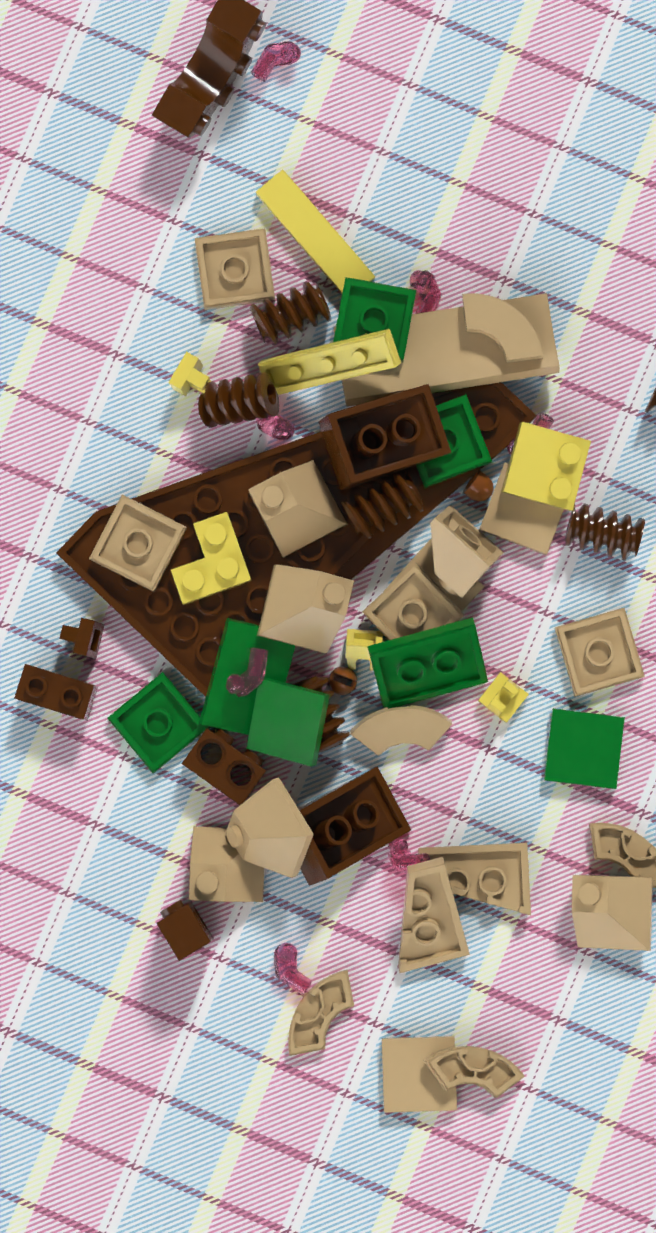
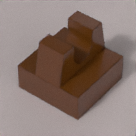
(86, 637)

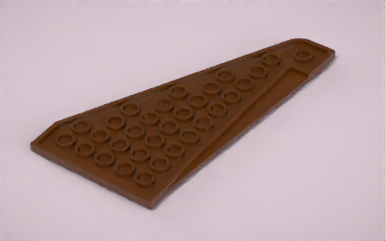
(193, 631)

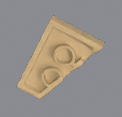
(488, 873)
(430, 918)

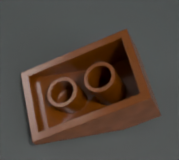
(384, 436)
(350, 825)

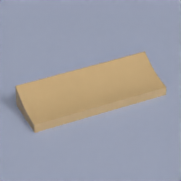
(450, 358)

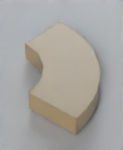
(503, 324)
(401, 725)
(624, 848)
(317, 1011)
(473, 1066)

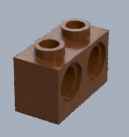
(56, 692)
(220, 773)
(184, 929)

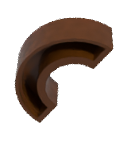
(213, 68)

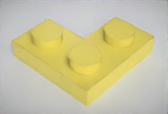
(222, 563)

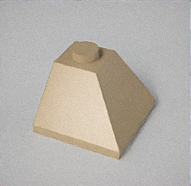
(297, 507)
(460, 552)
(305, 607)
(270, 830)
(219, 870)
(612, 911)

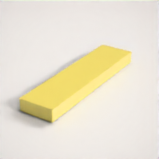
(312, 231)
(332, 362)

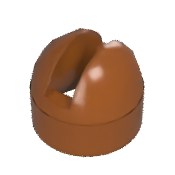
(479, 487)
(339, 688)

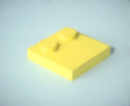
(546, 466)

